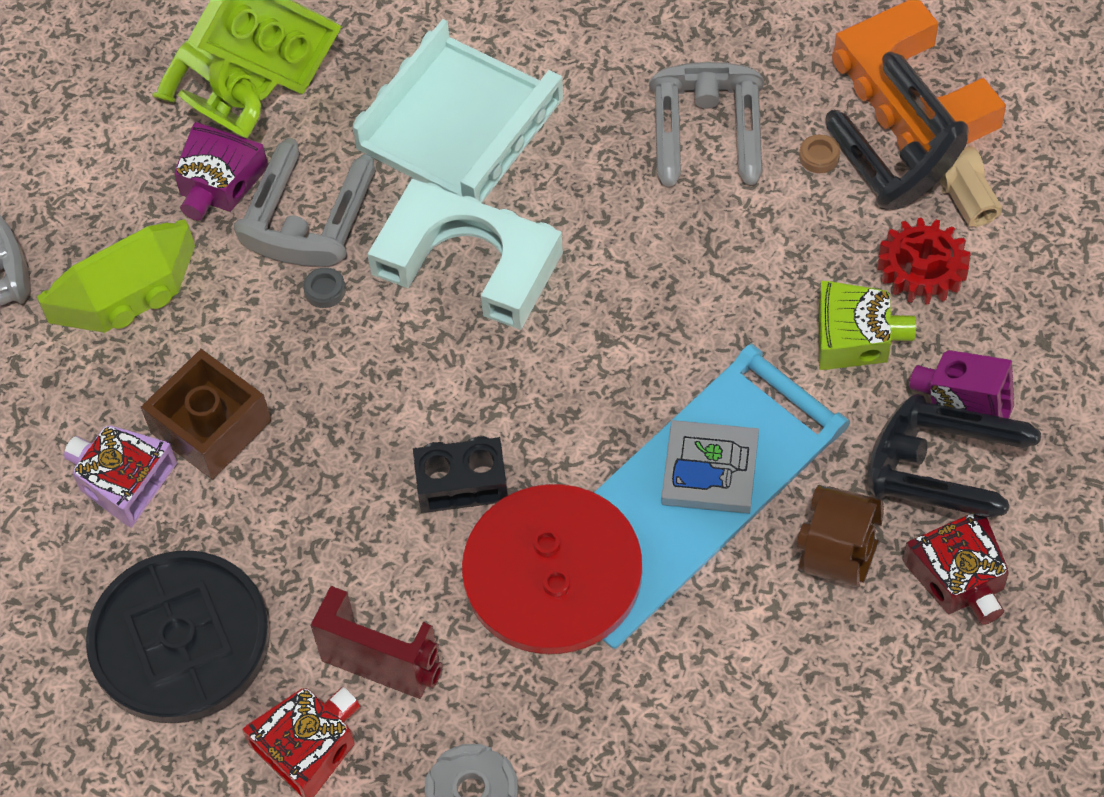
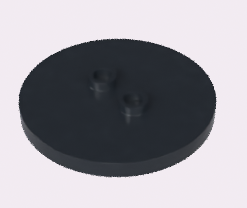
(178, 636)

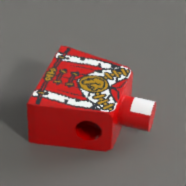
(304, 738)

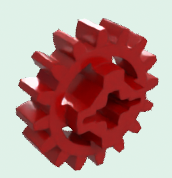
(923, 260)

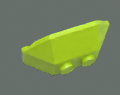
(121, 280)

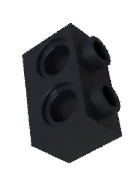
(461, 485)

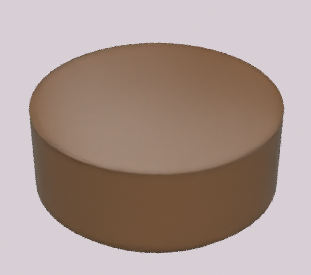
(819, 153)

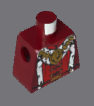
(960, 566)

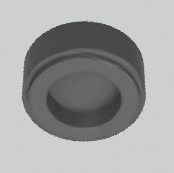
(324, 287)

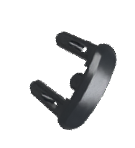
(923, 166)
(899, 443)

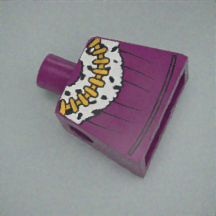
(217, 170)
(968, 383)

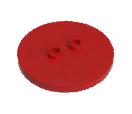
(552, 569)

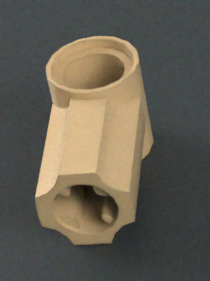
(970, 189)

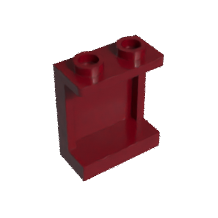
(372, 653)

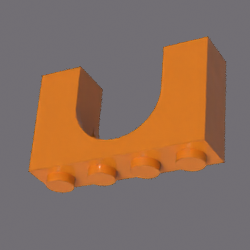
(908, 31)

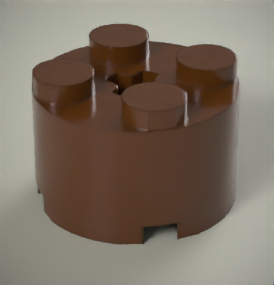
(840, 536)

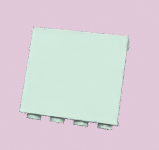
(455, 116)

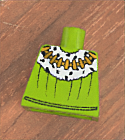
(858, 326)

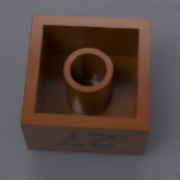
(206, 413)

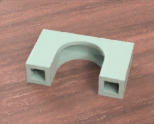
(432, 215)

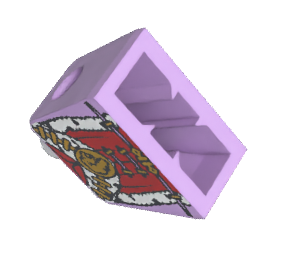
(120, 470)

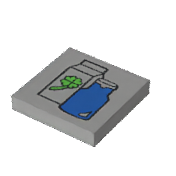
(710, 466)

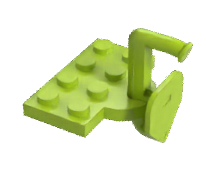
(247, 52)

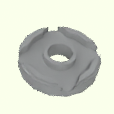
(471, 762)

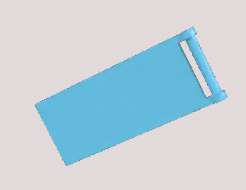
(683, 539)

